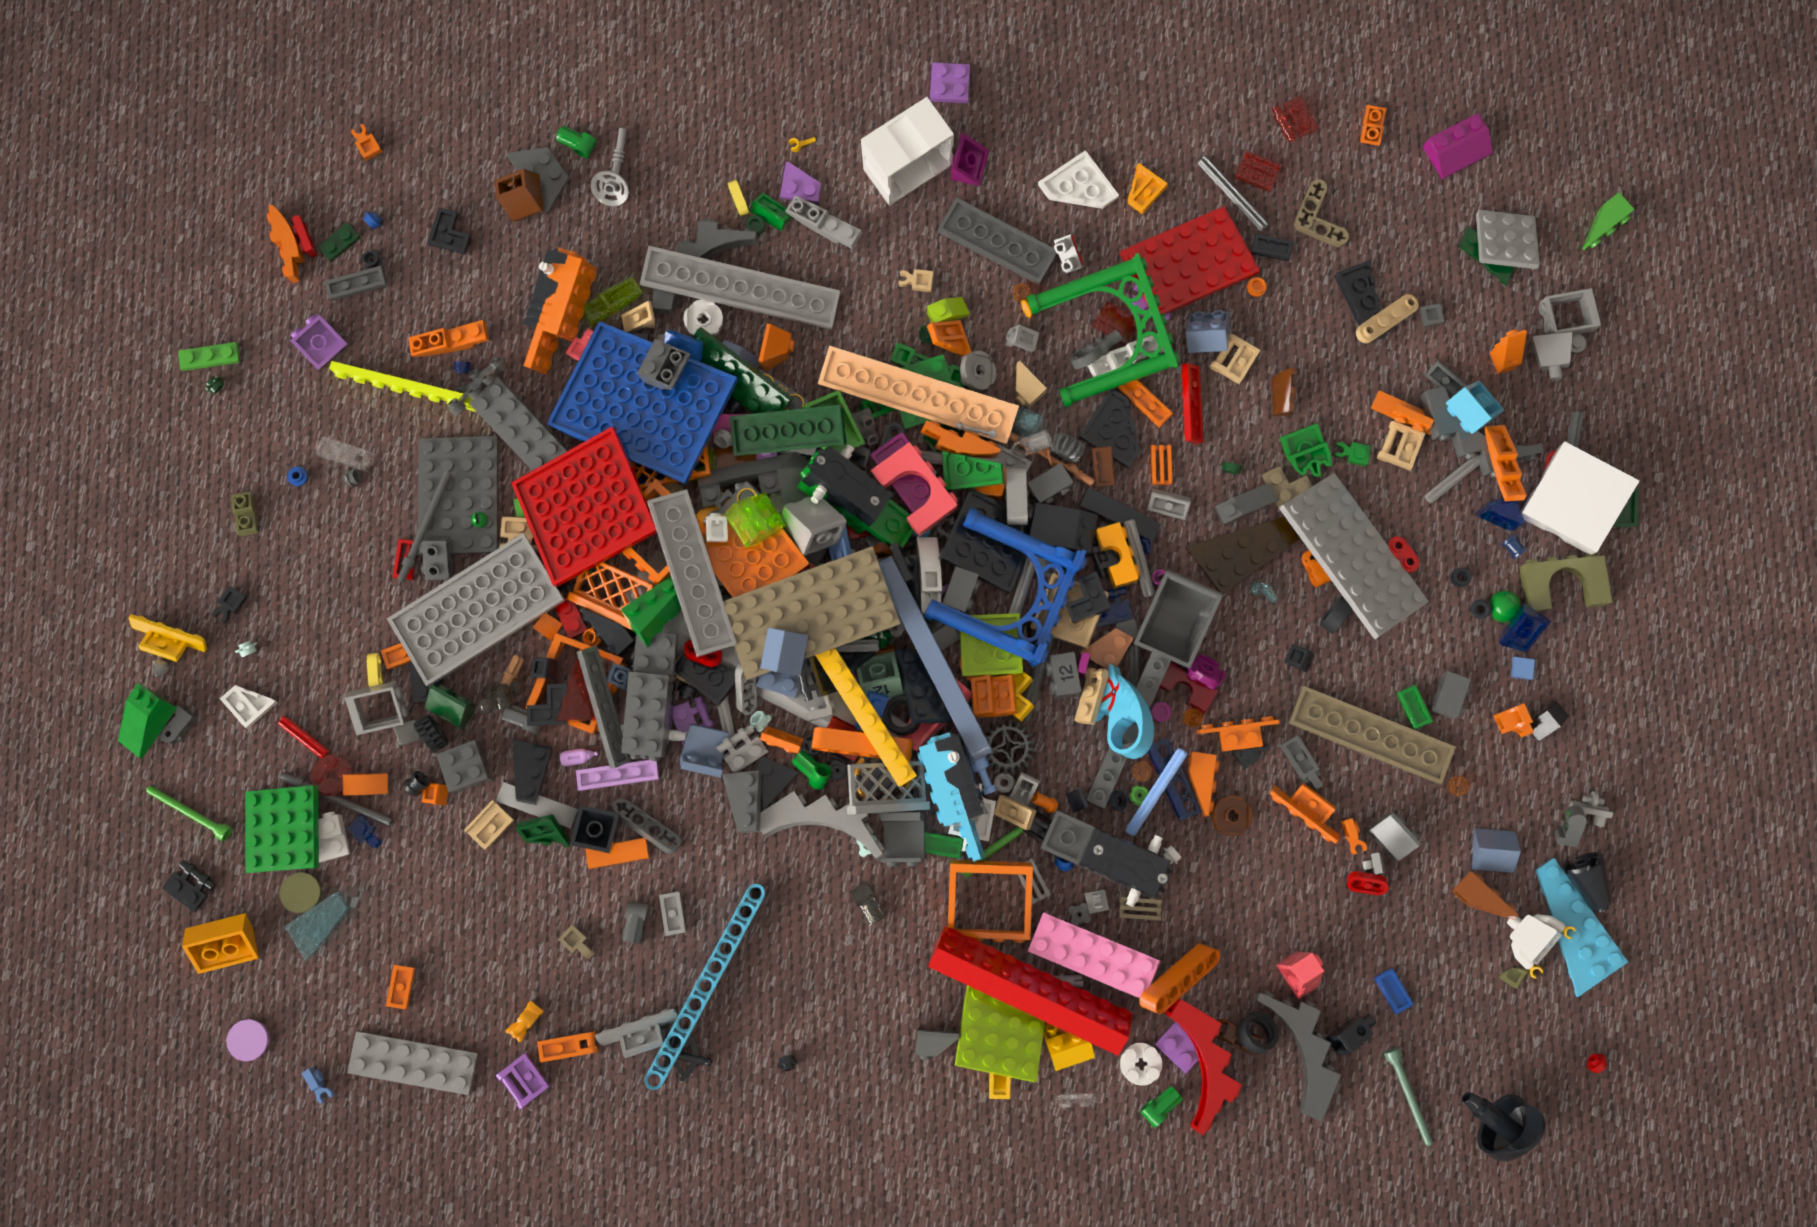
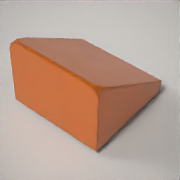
(548, 626)
(435, 794)

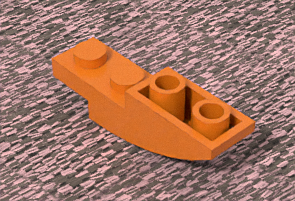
(287, 241)
(449, 340)
(968, 445)

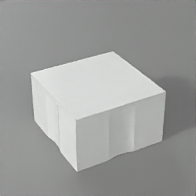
(907, 151)
(1578, 498)

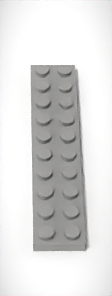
(739, 287)

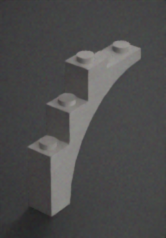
(792, 812)

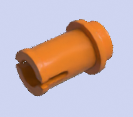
(1045, 802)

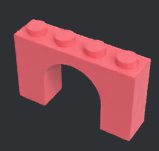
(908, 462)

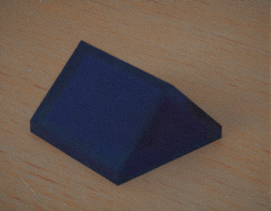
(1502, 513)
(1524, 629)

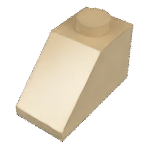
(1028, 387)

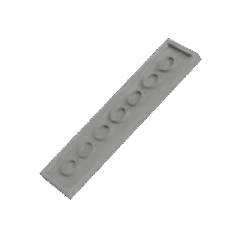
(692, 572)

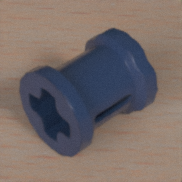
(1514, 546)

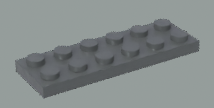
(997, 241)
(517, 424)

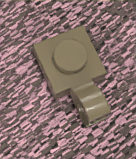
(575, 940)

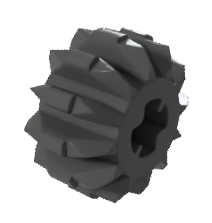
(1067, 447)

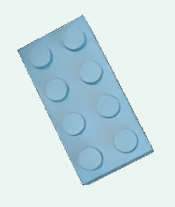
(1474, 407)

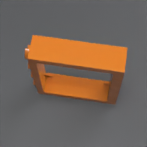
(650, 493)
(554, 653)
(995, 867)

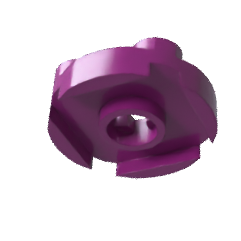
(1206, 671)

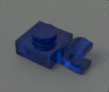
(363, 830)

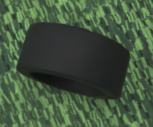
(1336, 615)
(891, 705)
(1266, 1023)

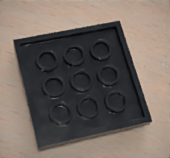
(980, 554)

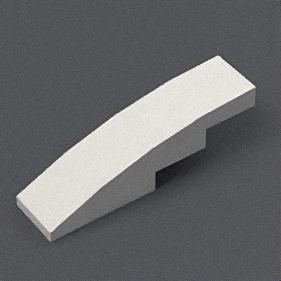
(1120, 356)

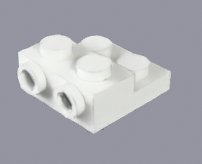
(332, 837)

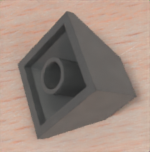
(933, 1042)

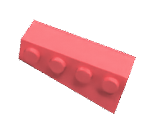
(1302, 972)

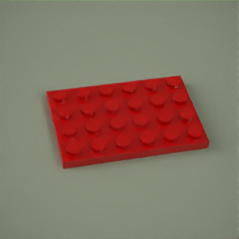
(1194, 260)

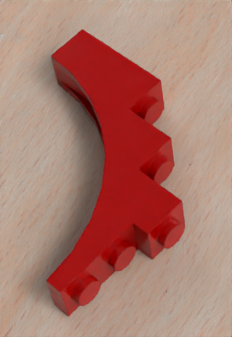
(1212, 1058)

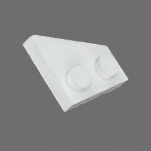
(247, 705)

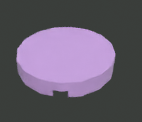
(248, 1040)

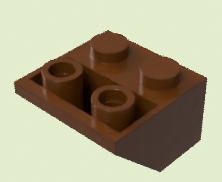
(520, 194)

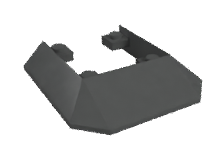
(775, 476)

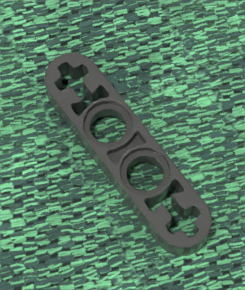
(648, 822)

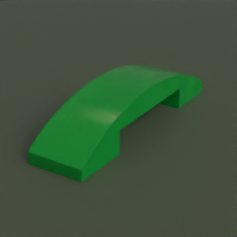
(906, 356)

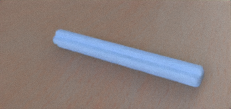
(1156, 791)

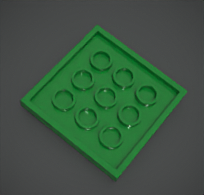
(282, 829)

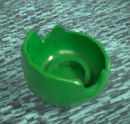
(1504, 606)

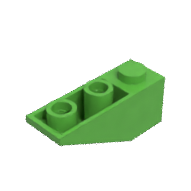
(1608, 216)

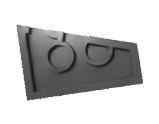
(745, 799)

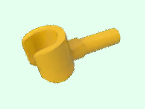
(800, 143)

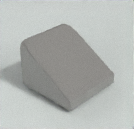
(406, 733)

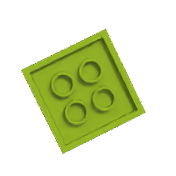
(985, 659)

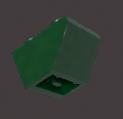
(452, 709)

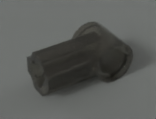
(866, 901)

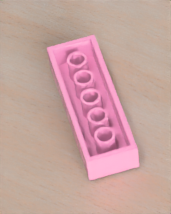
(1093, 955)

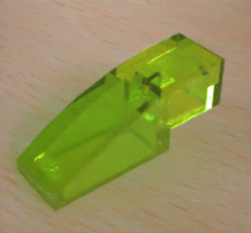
(611, 301)

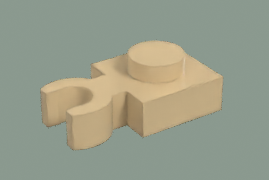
(920, 280)

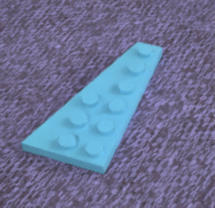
(1591, 951)

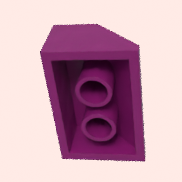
(1459, 146)

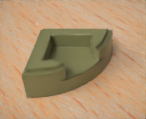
(1513, 976)

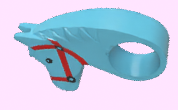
(1124, 707)

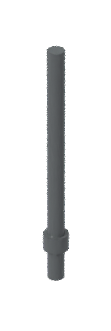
(408, 562)
(299, 781)

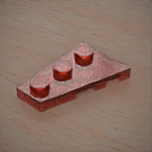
(576, 702)

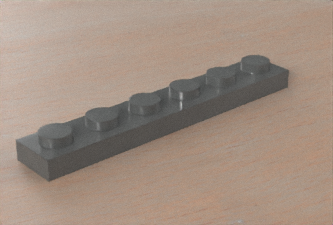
(603, 705)

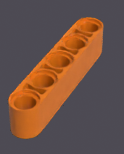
(853, 743)
(1179, 978)

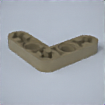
(1313, 222)

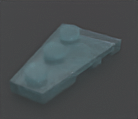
(316, 924)

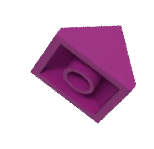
(969, 161)

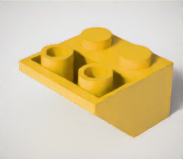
(1066, 1048)

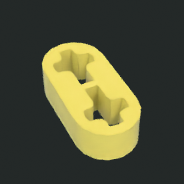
(738, 198)
(374, 669)

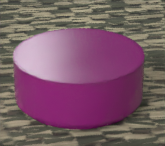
(1161, 711)

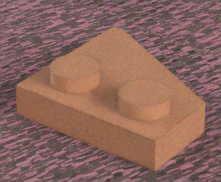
(1109, 648)

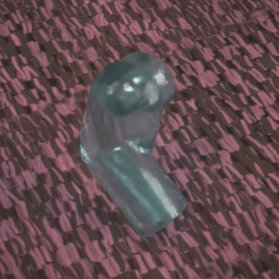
(1265, 589)

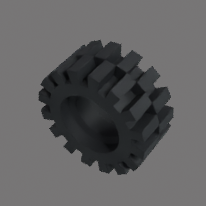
(431, 733)

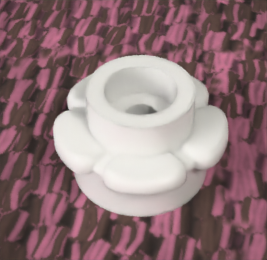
(1172, 854)

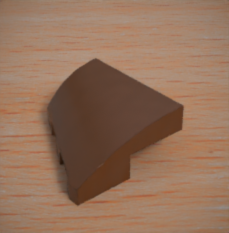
(1283, 392)

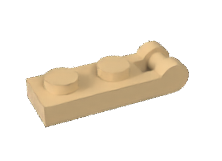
(1091, 696)

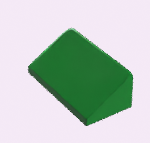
(770, 211)

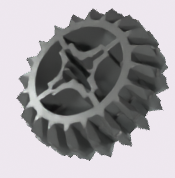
(1017, 745)

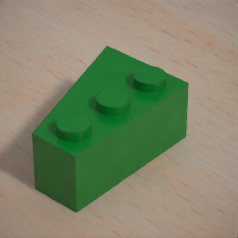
(652, 610)

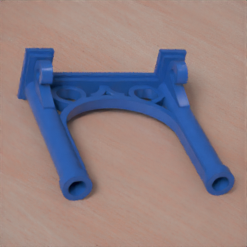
(1031, 548)

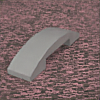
(563, 813)

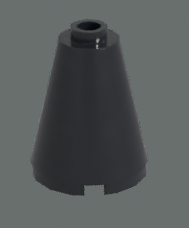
(1590, 880)

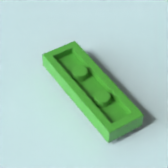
(209, 356)

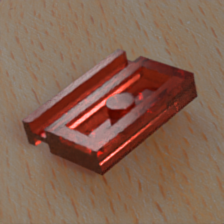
(1257, 171)
(1112, 319)

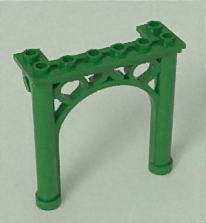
(1096, 283)

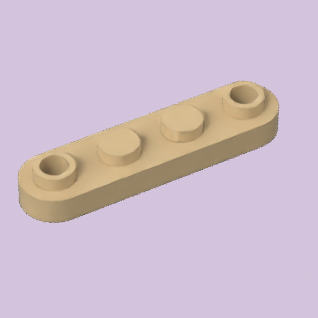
(1387, 318)

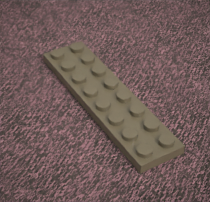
(1371, 735)

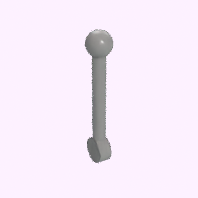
(991, 433)

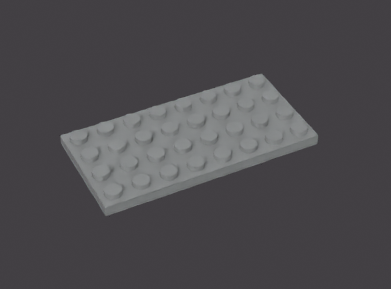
(1354, 555)
(475, 610)

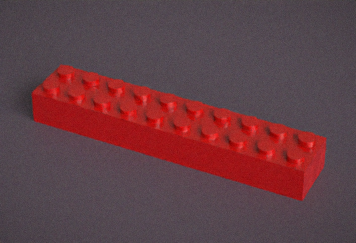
(1031, 990)

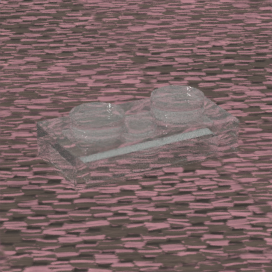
(1085, 1099)

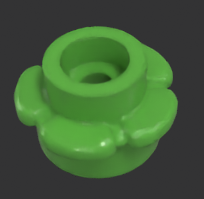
(1134, 794)

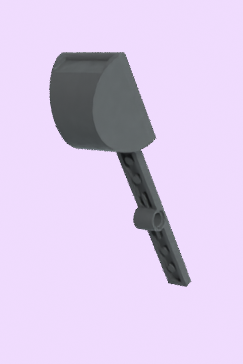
(1171, 632)

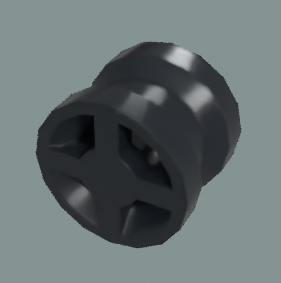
(808, 748)
(416, 783)

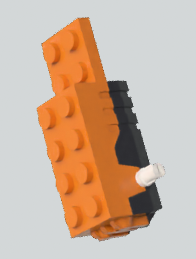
(557, 304)

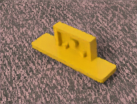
(165, 640)

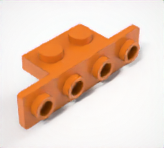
(1402, 412)
(1241, 735)
(1310, 807)

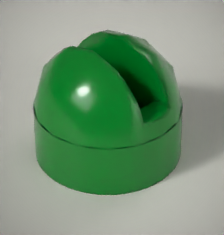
(483, 519)

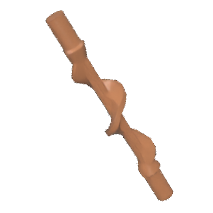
(1071, 467)

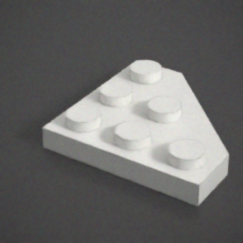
(1079, 184)

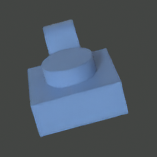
(315, 1082)

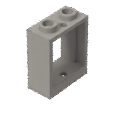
(1588, 309)
(357, 714)

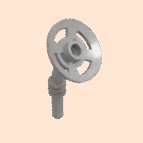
(612, 182)

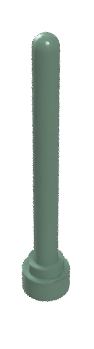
(1394, 1057)

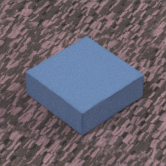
(1522, 668)

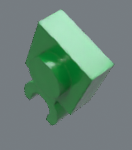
(1356, 453)

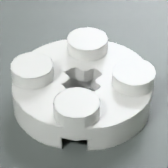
(700, 308)
(1148, 1054)

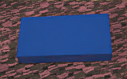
(1393, 991)

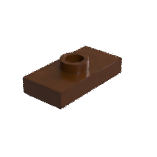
(1103, 466)

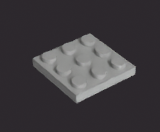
(1507, 239)

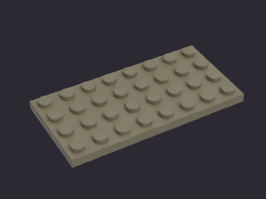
(828, 603)

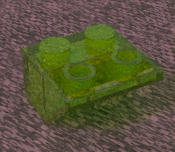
(755, 519)

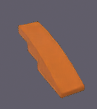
(1504, 462)

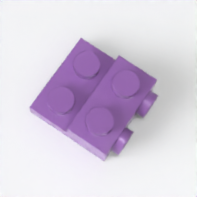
(317, 341)

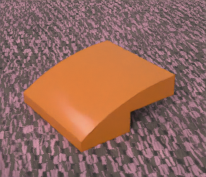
(993, 696)

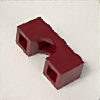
(1200, 694)

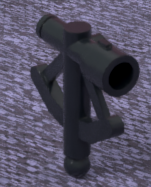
(692, 1058)

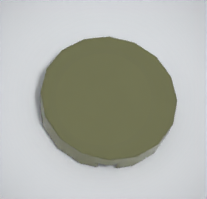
(300, 892)

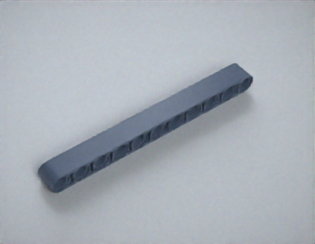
(935, 661)

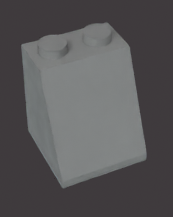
(813, 524)

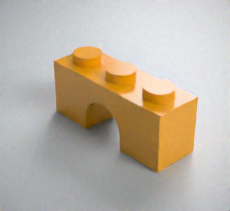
(1114, 538)

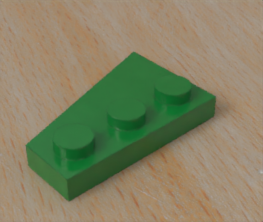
(970, 472)

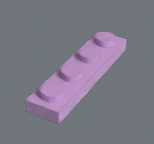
(625, 774)

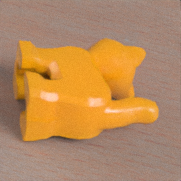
(524, 1021)

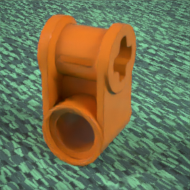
(1315, 572)

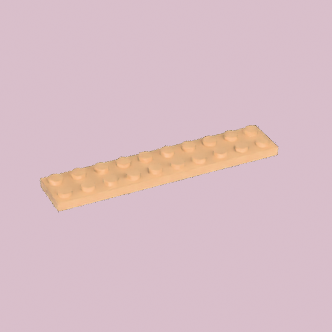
(916, 393)

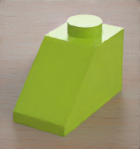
(947, 310)

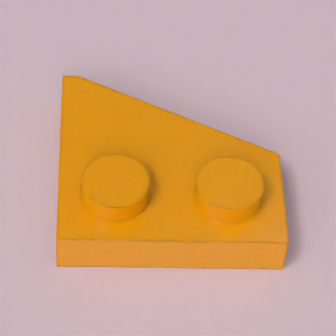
(1145, 189)

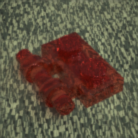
(1299, 116)

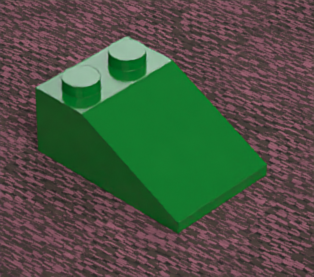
(143, 719)

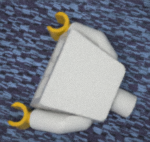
(1534, 938)

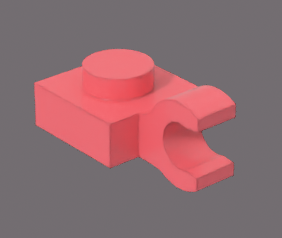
(578, 345)

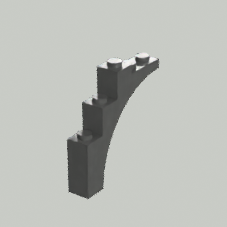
(709, 242)
(1465, 444)
(1319, 1080)

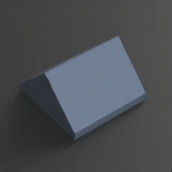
(784, 651)
(1495, 850)

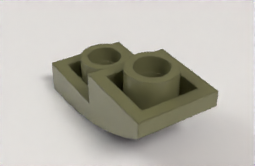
(245, 513)

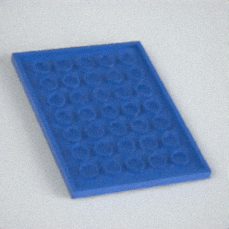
(655, 425)

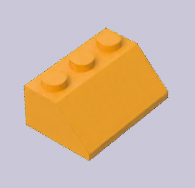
(220, 943)

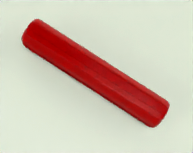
(303, 737)

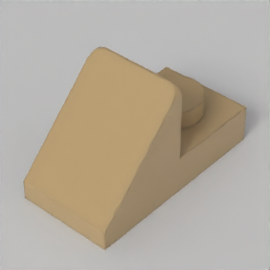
(638, 318)

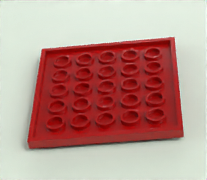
(584, 507)

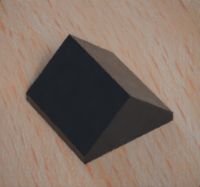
(595, 829)

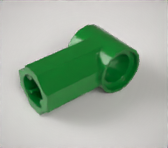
(581, 143)
(816, 772)
(1156, 1110)

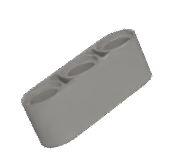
(1016, 496)

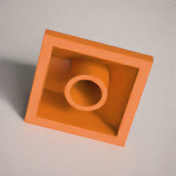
(775, 347)

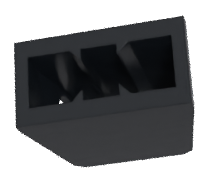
(1351, 1034)

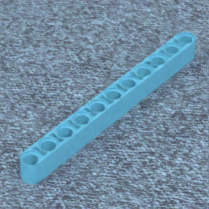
(704, 997)

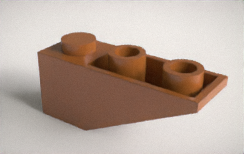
(1478, 895)

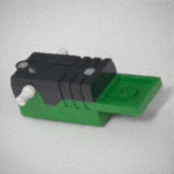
(855, 496)

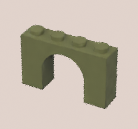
(1589, 570)

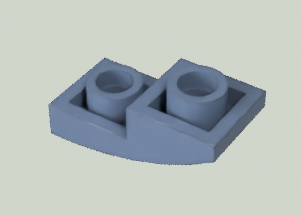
(618, 676)

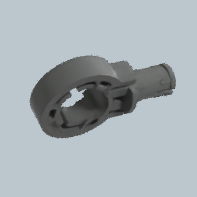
(1094, 351)

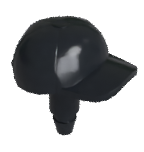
(1507, 1126)

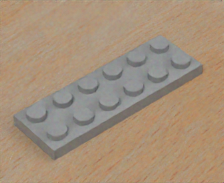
(413, 1063)

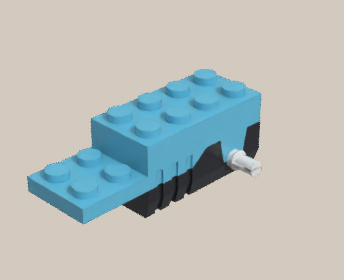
(954, 787)

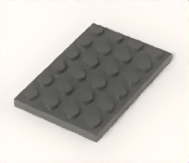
(470, 490)

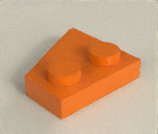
(949, 336)

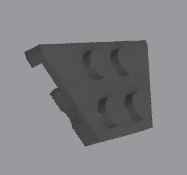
(551, 173)

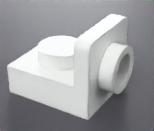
(716, 528)

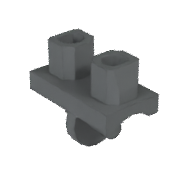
(866, 426)

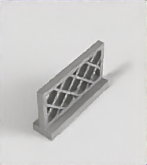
(884, 805)

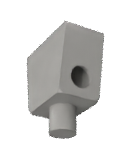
(1553, 352)

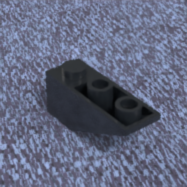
(617, 637)

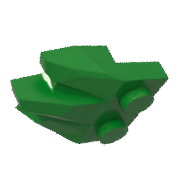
(1306, 450)

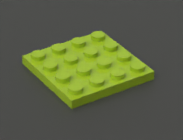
(998, 1038)

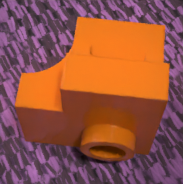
(1516, 720)

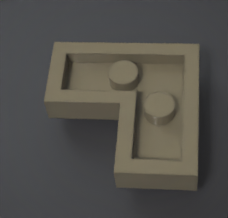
(1282, 488)

